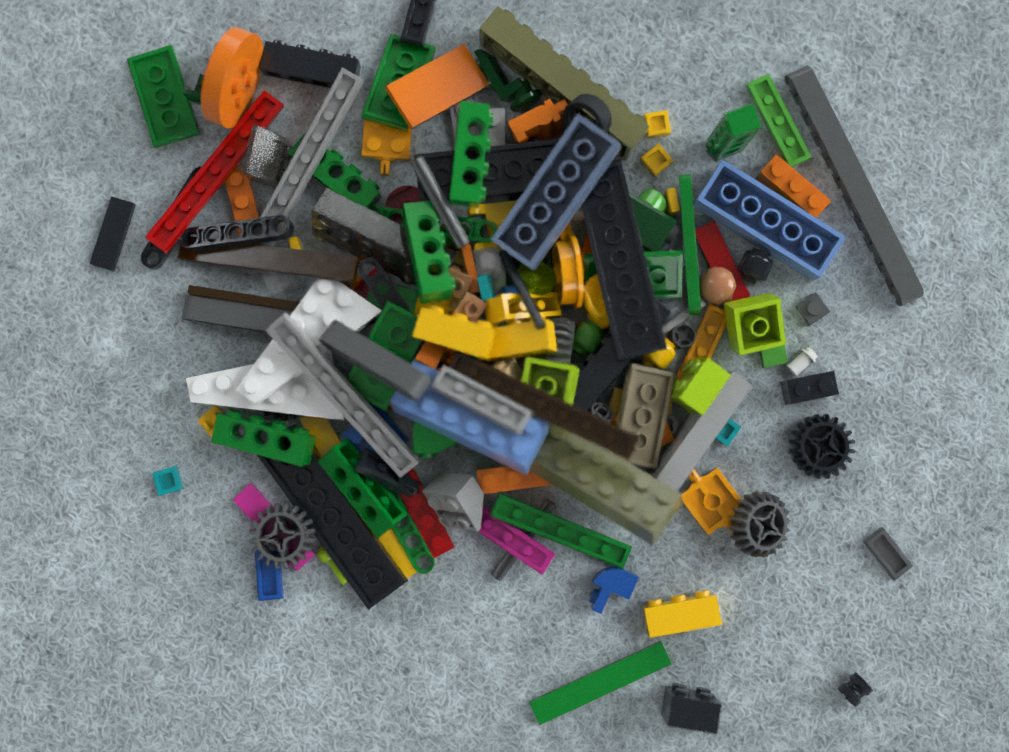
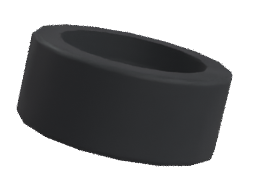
(593, 105)

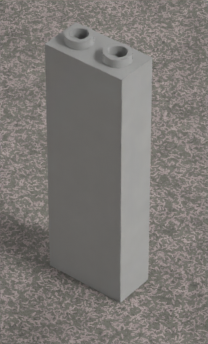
(697, 433)

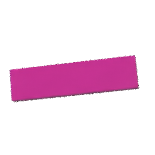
(251, 503)
(516, 542)

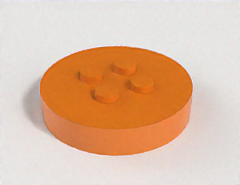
(231, 77)

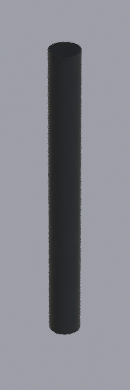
(522, 290)

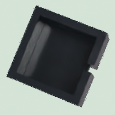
(691, 709)

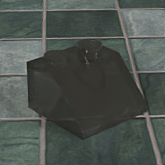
(265, 157)

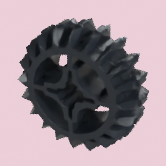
(816, 453)

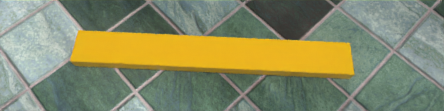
(326, 439)

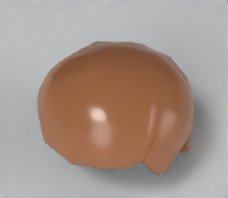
(717, 285)

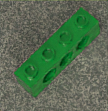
(470, 115)
(733, 132)
(368, 193)
(429, 287)
(227, 434)
(367, 496)

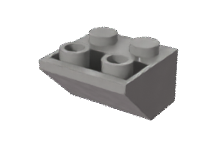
(456, 500)

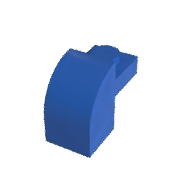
(611, 580)

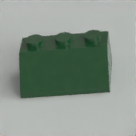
(652, 224)

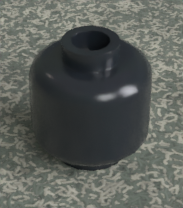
(755, 265)

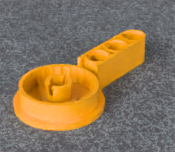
(568, 269)

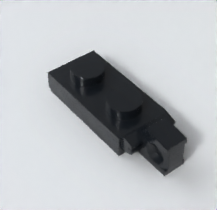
(376, 468)

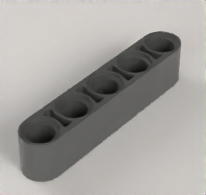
(375, 360)

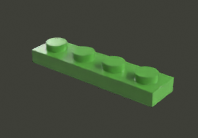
(778, 121)

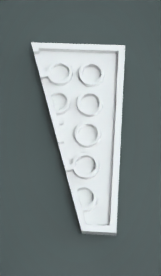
(320, 306)
(296, 396)

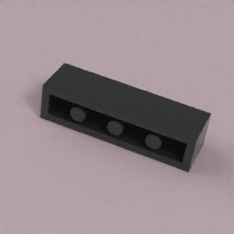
(305, 65)

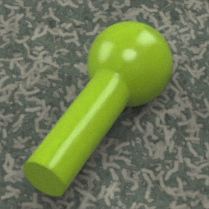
(325, 558)

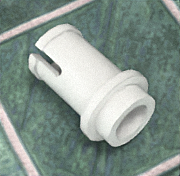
(802, 361)

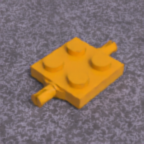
(385, 144)
(710, 500)

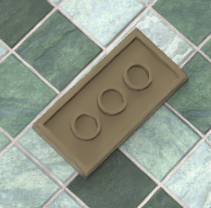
(645, 411)

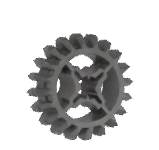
(564, 337)
(759, 524)
(261, 539)

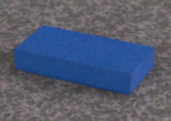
(268, 579)

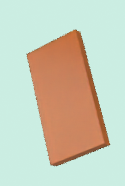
(437, 86)

